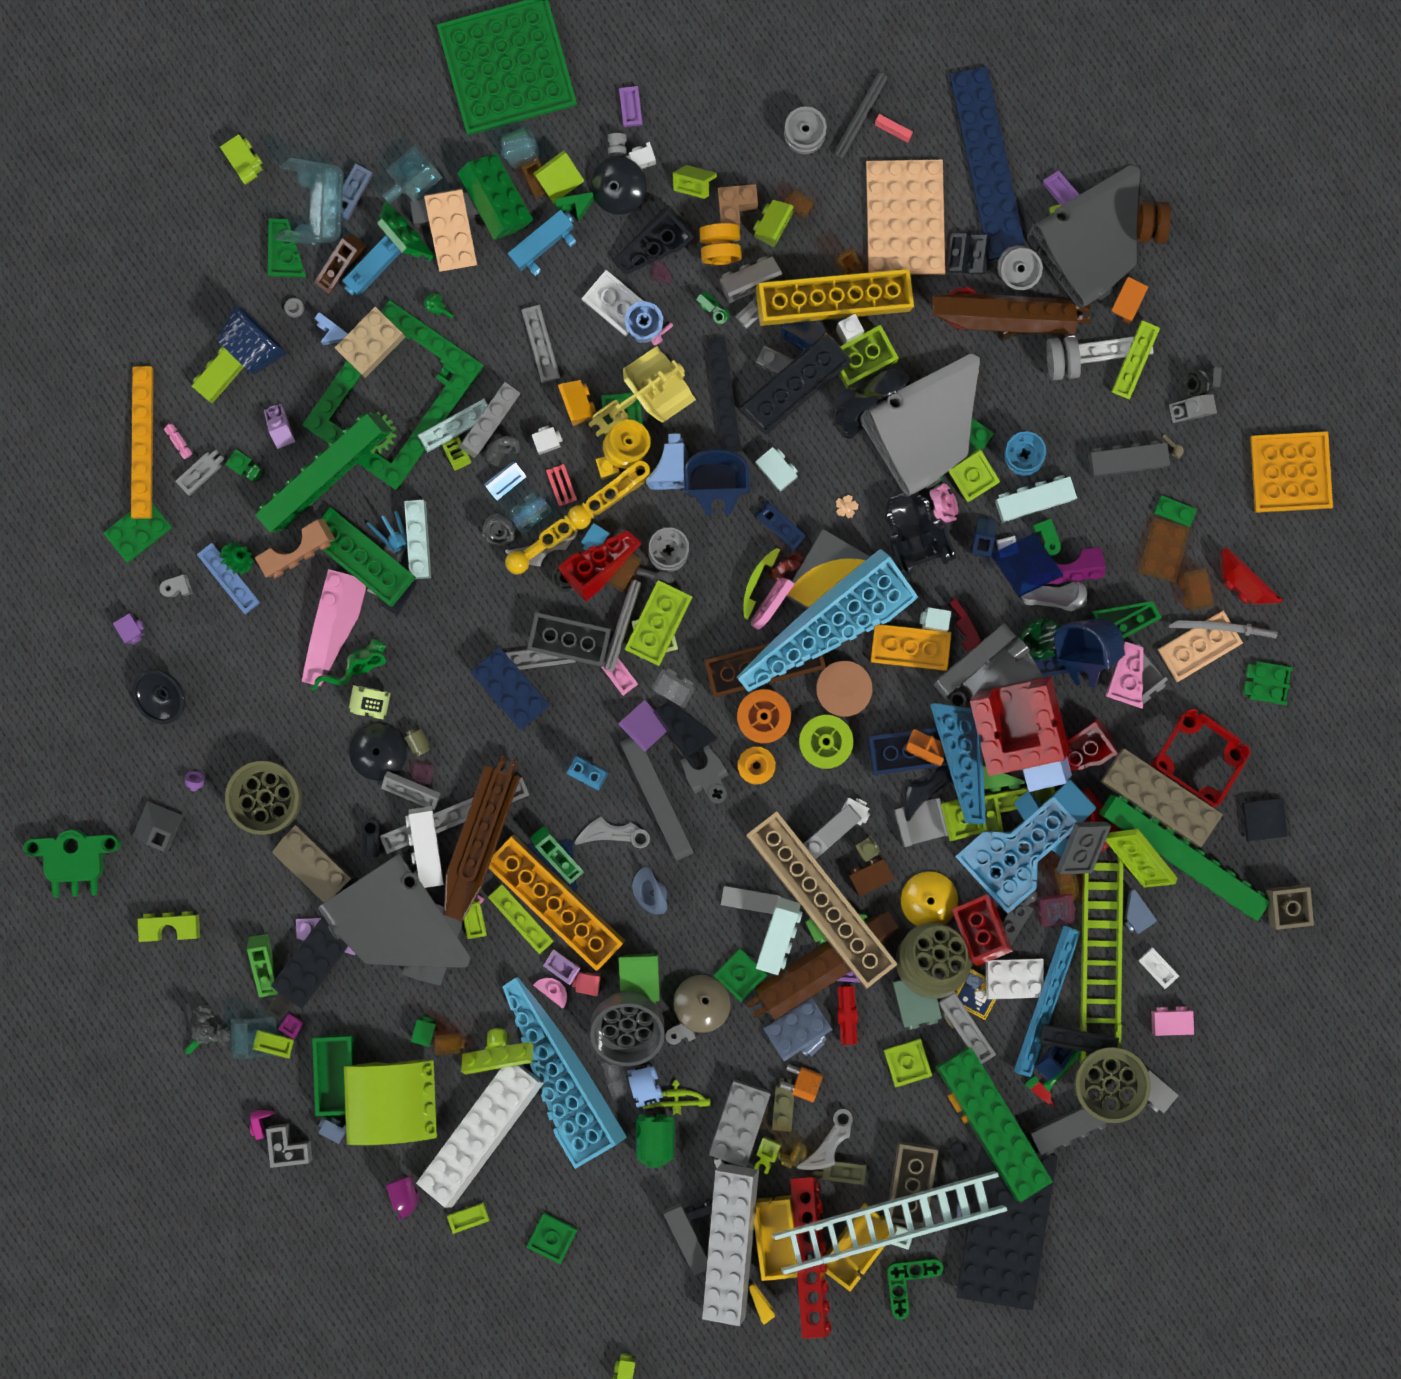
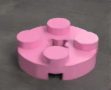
(944, 503)

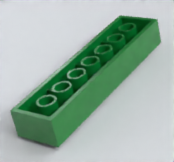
(323, 472)
(993, 1124)

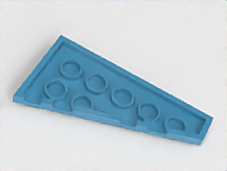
(964, 758)

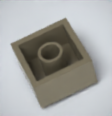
(1290, 907)

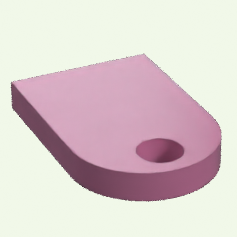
(771, 603)

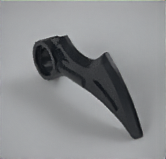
(919, 793)

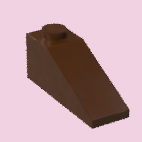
(340, 262)

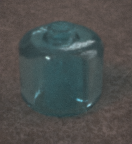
(519, 147)

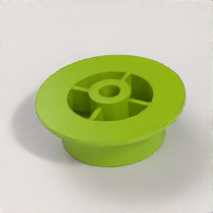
(839, 744)

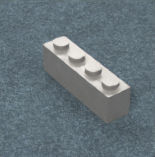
(489, 420)

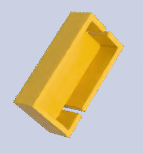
(772, 1253)
(846, 1268)

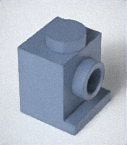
(332, 1129)

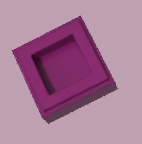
(291, 1025)

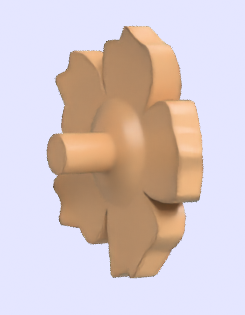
(846, 506)

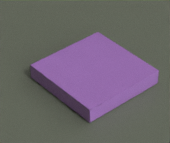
(643, 726)

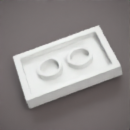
(611, 300)
(1014, 978)

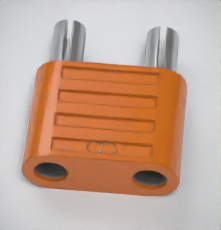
(806, 1083)

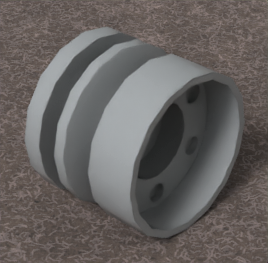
(675, 541)

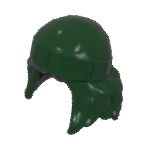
(1040, 637)

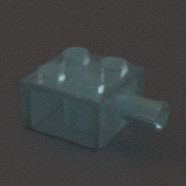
(412, 176)

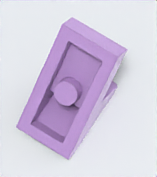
(562, 967)

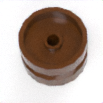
(1153, 222)

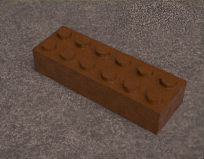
(724, 670)

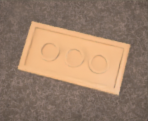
(1198, 648)

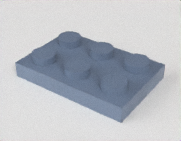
(797, 1029)

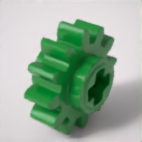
(236, 558)

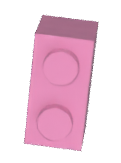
(1172, 1021)

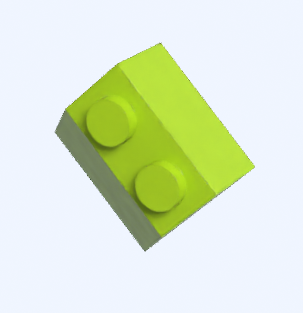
(773, 223)

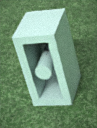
(776, 469)
(935, 619)

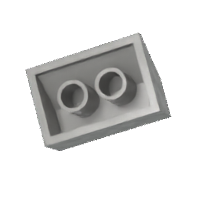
(744, 282)

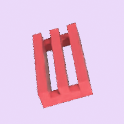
(893, 128)
(556, 470)

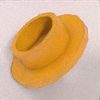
(766, 761)

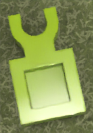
(768, 1152)

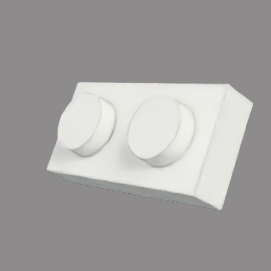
(1158, 968)

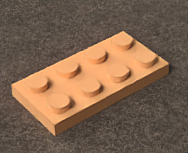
(450, 229)

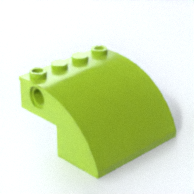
(390, 1102)

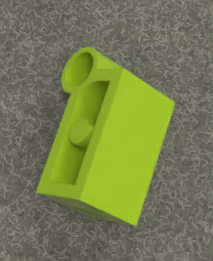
(242, 159)

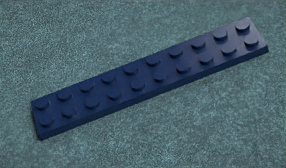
(987, 159)

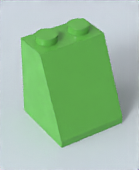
(640, 974)

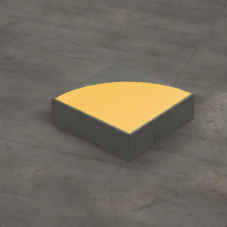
(823, 568)

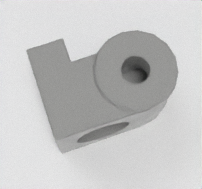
(173, 586)
(677, 1033)

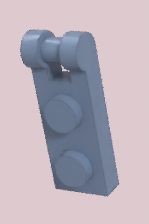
(354, 188)

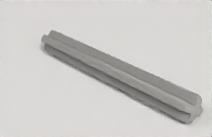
(622, 625)

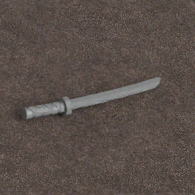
(1247, 629)

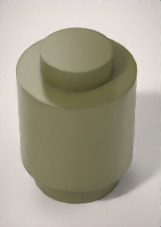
(417, 741)

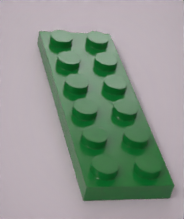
(366, 559)

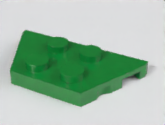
(402, 234)

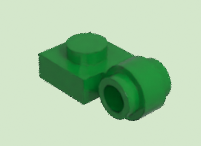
(710, 304)
(240, 464)

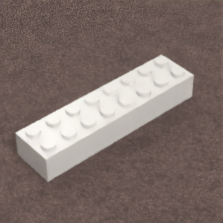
(479, 1134)

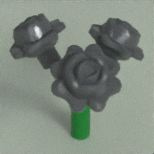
(203, 1033)

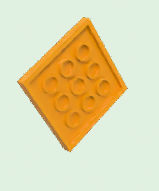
(1291, 472)

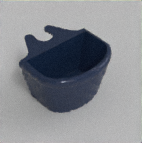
(249, 341)
(716, 476)
(1088, 647)

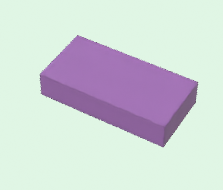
(630, 106)
(1060, 188)

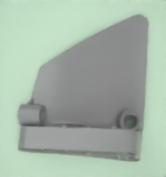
(928, 427)

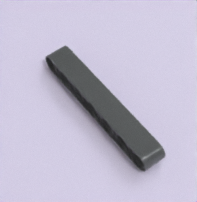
(657, 799)

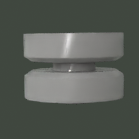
(808, 119)
(1031, 268)
(1063, 358)

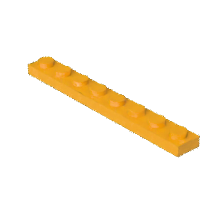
(142, 442)

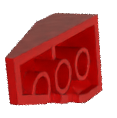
(595, 567)
(1090, 746)

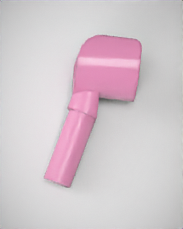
(659, 339)

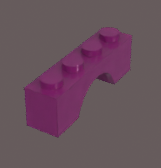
(1088, 566)

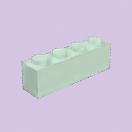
(1035, 499)
(417, 539)
(778, 936)

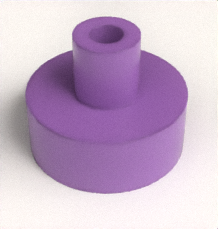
(194, 780)

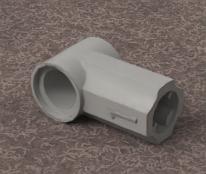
(748, 314)

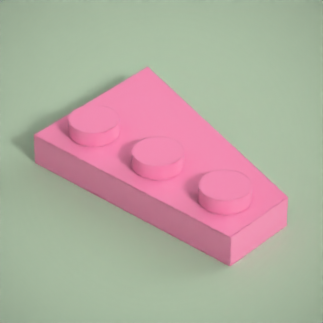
(1127, 677)

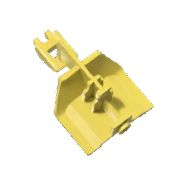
(655, 384)

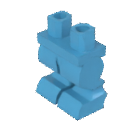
(586, 772)

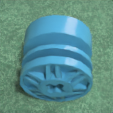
(1031, 444)

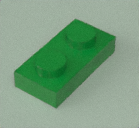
(1175, 511)

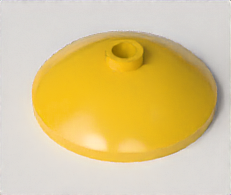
(922, 887)

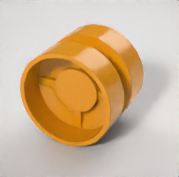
(720, 243)

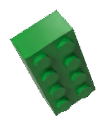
(495, 196)
(329, 1058)

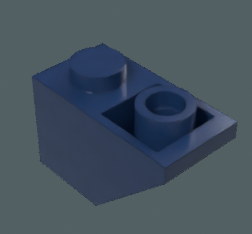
(984, 537)

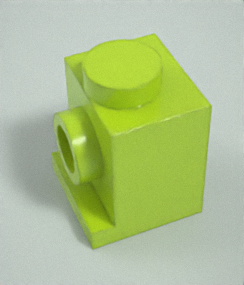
(624, 1367)

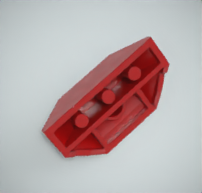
(1244, 581)

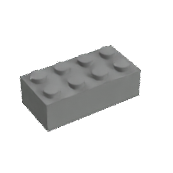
(739, 1123)

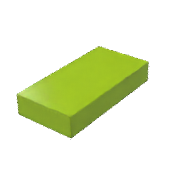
(474, 921)
(273, 1044)
(468, 1217)

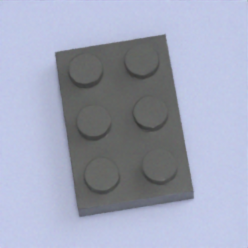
(1083, 847)

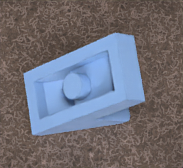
(335, 333)

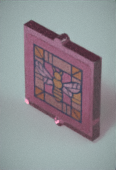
(1057, 910)

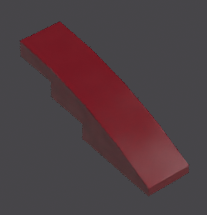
(965, 627)

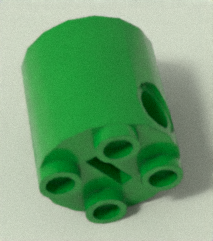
(655, 1139)

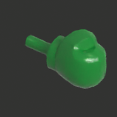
(434, 304)

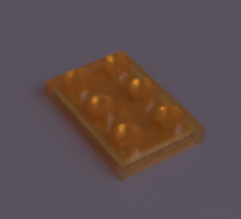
(1164, 550)

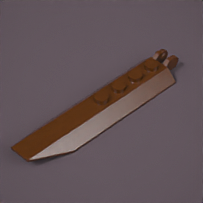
(1010, 313)
(479, 837)
(811, 973)

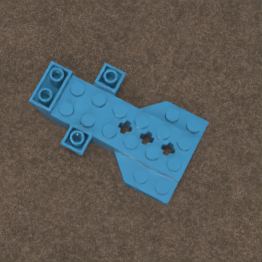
(1043, 829)

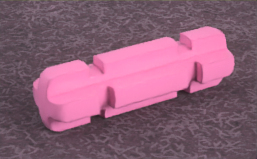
(178, 441)

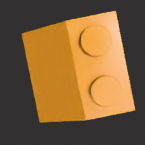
(576, 401)

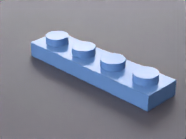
(231, 583)

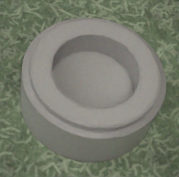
(294, 307)

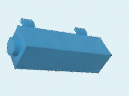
(541, 240)
(371, 266)

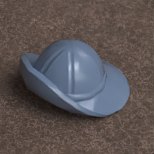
(642, 885)

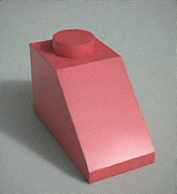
(587, 983)

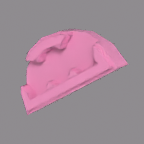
(553, 989)

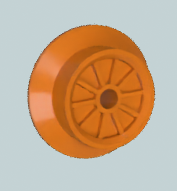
(764, 702)

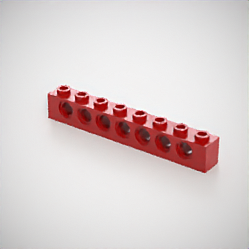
(809, 1328)

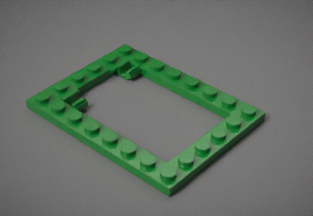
(455, 361)

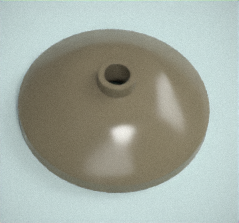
(693, 1012)

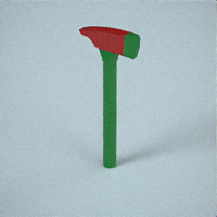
(1043, 1090)

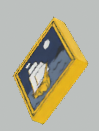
(973, 995)

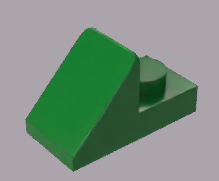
(580, 202)

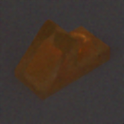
(527, 171)

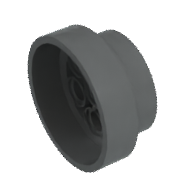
(640, 1044)

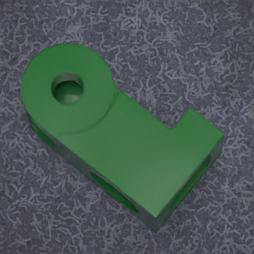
(1048, 536)

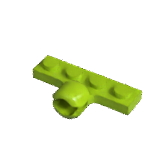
(497, 1053)

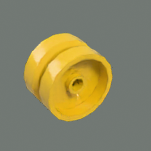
(626, 443)

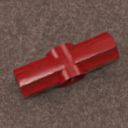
(847, 1015)

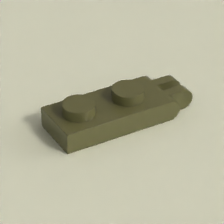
(783, 1108)
(843, 1172)

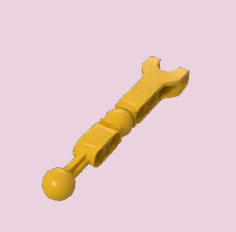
(579, 516)

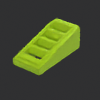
(459, 459)

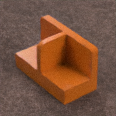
(1129, 299)
(925, 747)

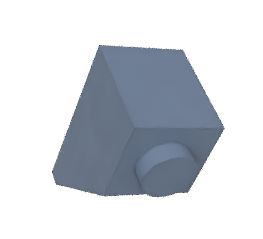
(1137, 913)

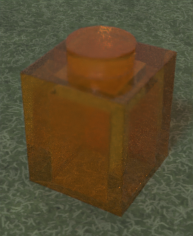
(801, 203)

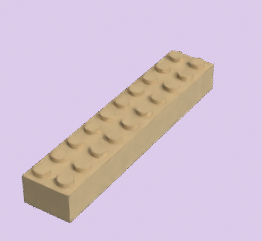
(821, 900)

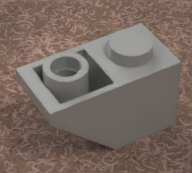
(1193, 408)

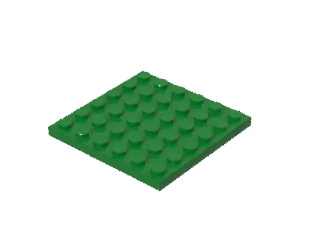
(506, 65)

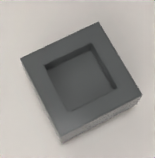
(1216, 377)

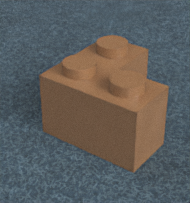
(734, 200)

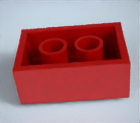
(982, 930)

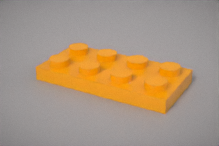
(910, 647)

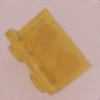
(798, 1152)

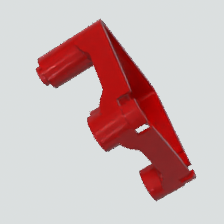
(1165, 765)

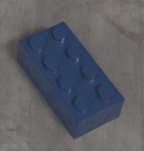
(510, 688)
(889, 756)

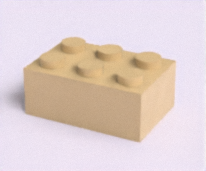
(370, 342)

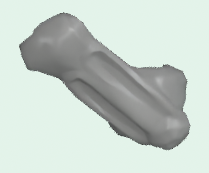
(1068, 597)

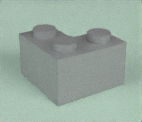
(284, 1152)

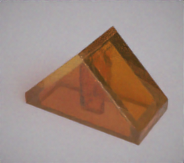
(848, 262)

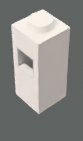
(849, 329)

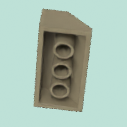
(312, 864)

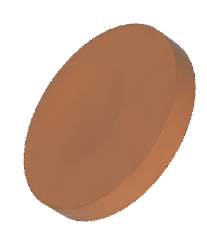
(844, 688)

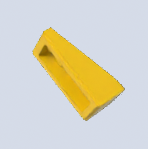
(763, 1307)

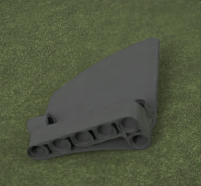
(1094, 239)
(993, 663)
(393, 922)

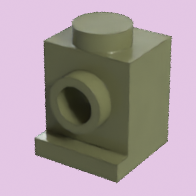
(867, 848)

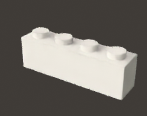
(425, 846)

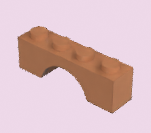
(314, 537)

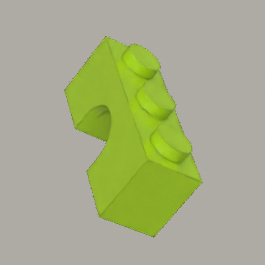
(151, 927)

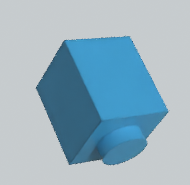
(594, 536)

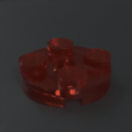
(790, 563)

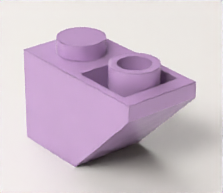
(279, 426)

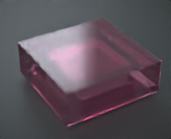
(422, 773)

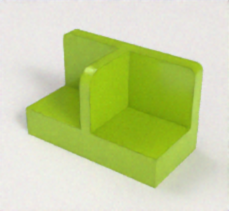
(693, 181)

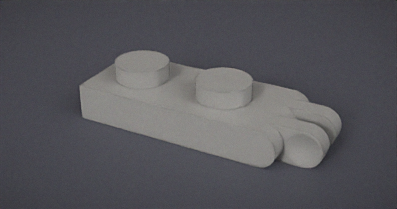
(200, 472)

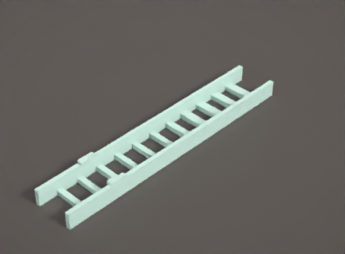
(903, 1201)

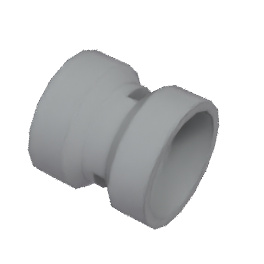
(617, 144)

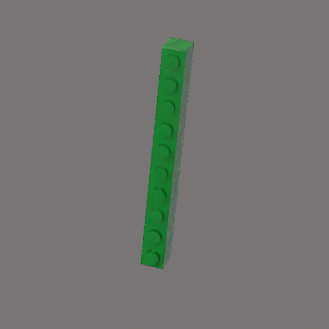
(1185, 858)

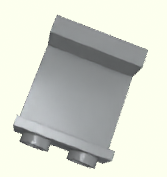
(1151, 678)
(924, 825)

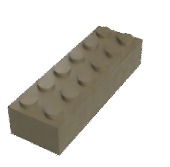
(1161, 798)

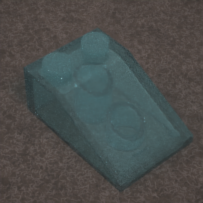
(530, 513)

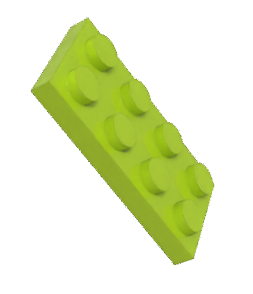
(658, 623)
(1141, 858)

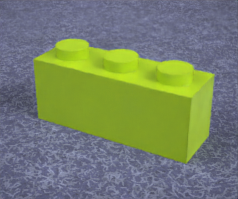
(217, 375)

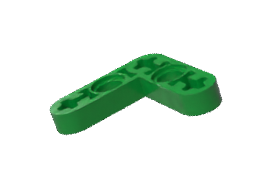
(900, 1280)

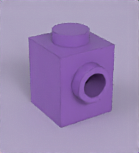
(130, 629)

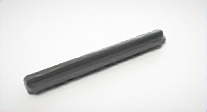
(860, 115)

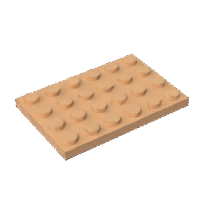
(905, 216)

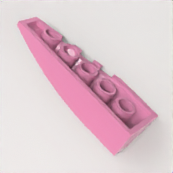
(334, 620)

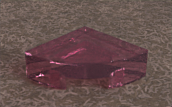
(661, 273)

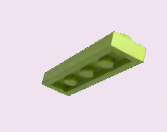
(1135, 359)
(520, 919)

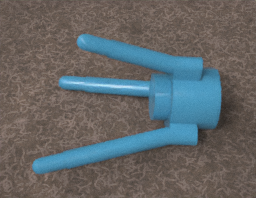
(396, 541)

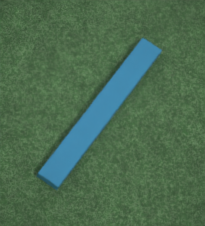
(1047, 1000)

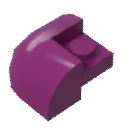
(403, 1195)

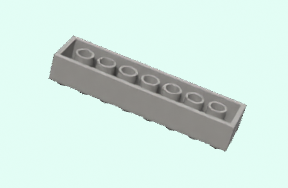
(730, 1244)

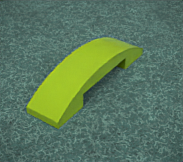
(768, 560)

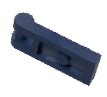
(781, 526)

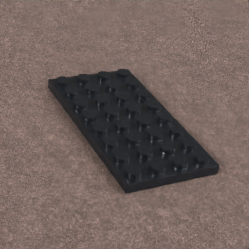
(1005, 1248)

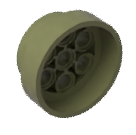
(239, 789)
(923, 979)
(1138, 1085)

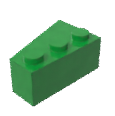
(1130, 617)

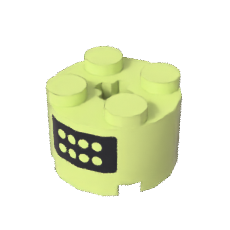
(369, 701)

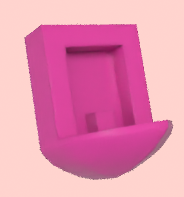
(257, 1127)

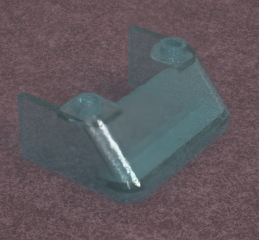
(325, 202)

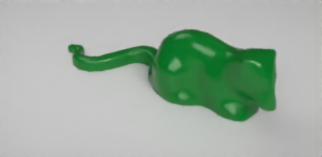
(358, 663)

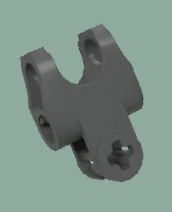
(708, 777)

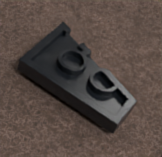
(683, 729)

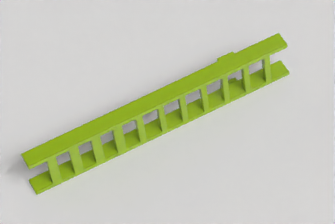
(1118, 944)

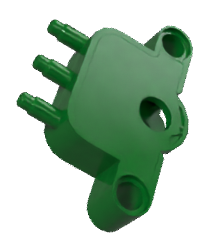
(65, 866)

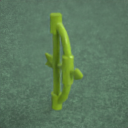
(677, 1104)

